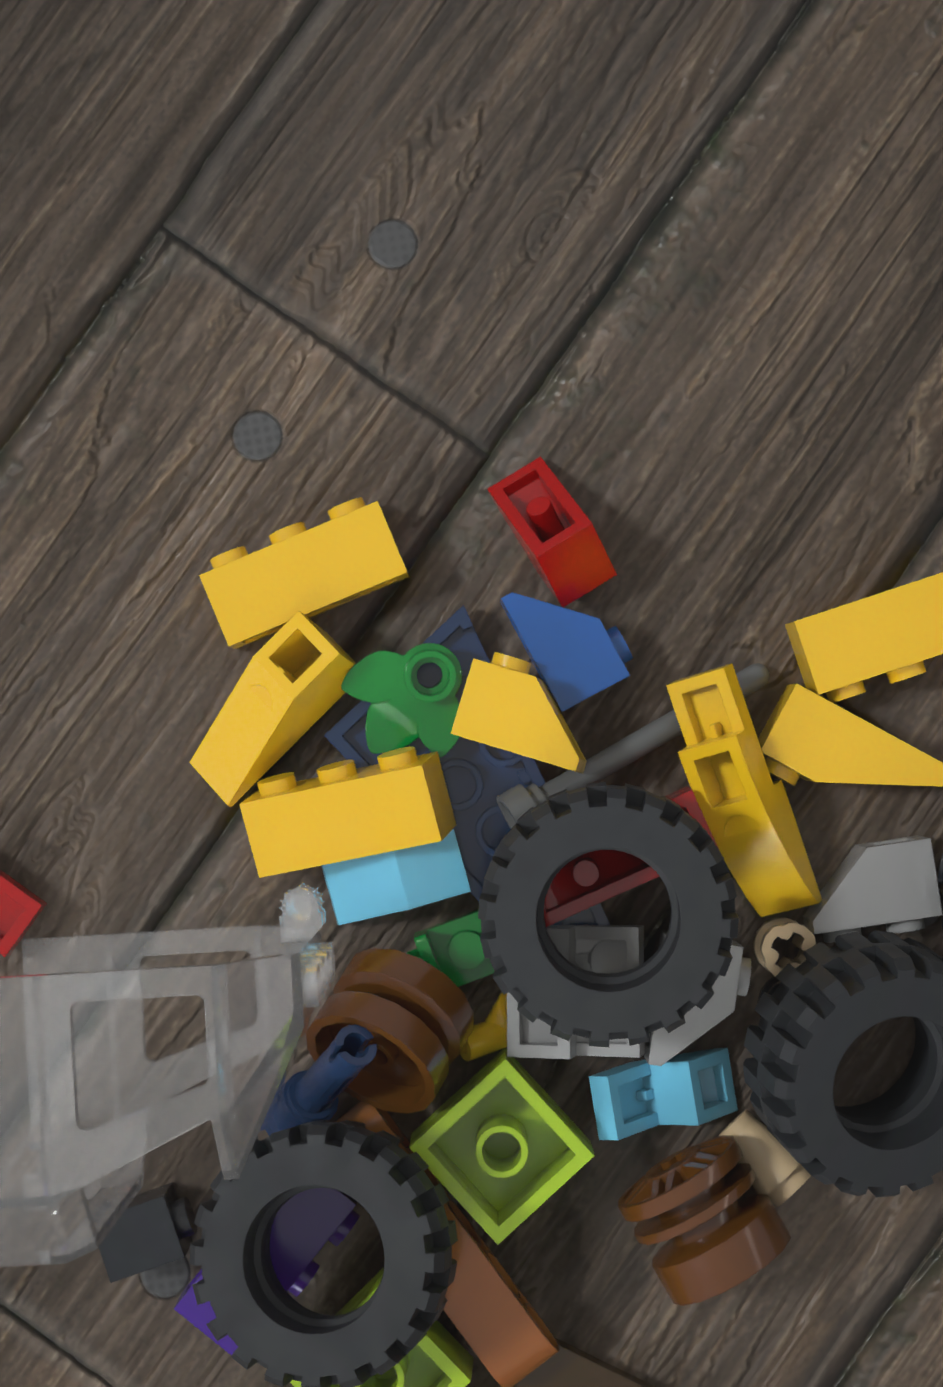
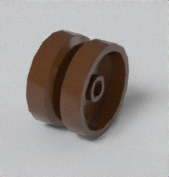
(415, 1022)

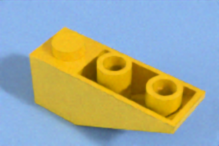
(272, 706)

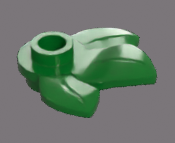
(401, 705)

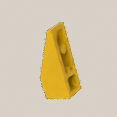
(831, 745)

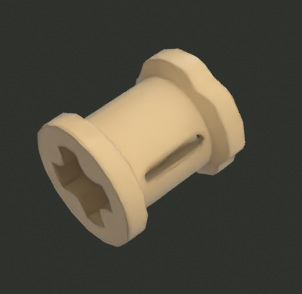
(782, 928)

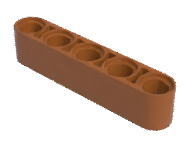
(483, 1296)

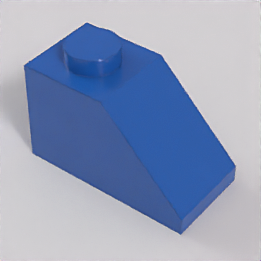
(568, 648)

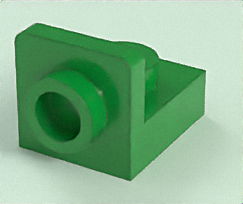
(454, 949)

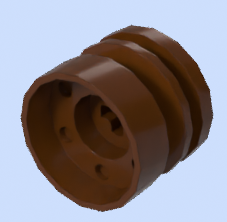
(708, 1227)

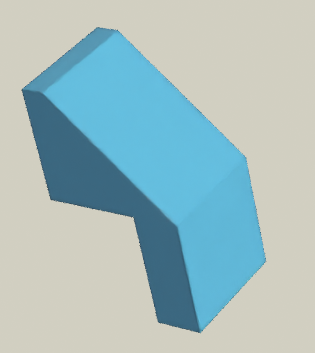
(395, 880)
(681, 1092)

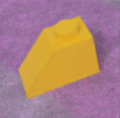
(515, 713)

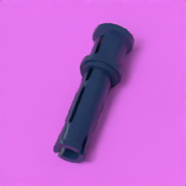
(315, 1092)

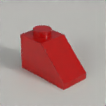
(553, 531)

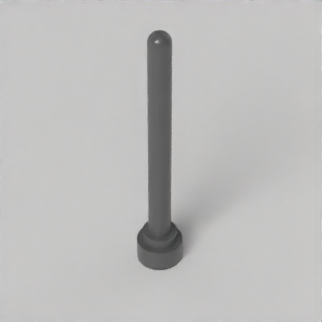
(519, 800)

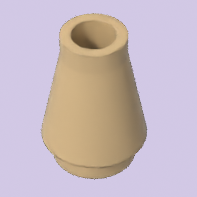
(773, 1165)

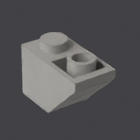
(878, 885)

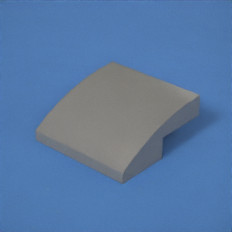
(592, 949)

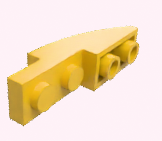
(737, 796)

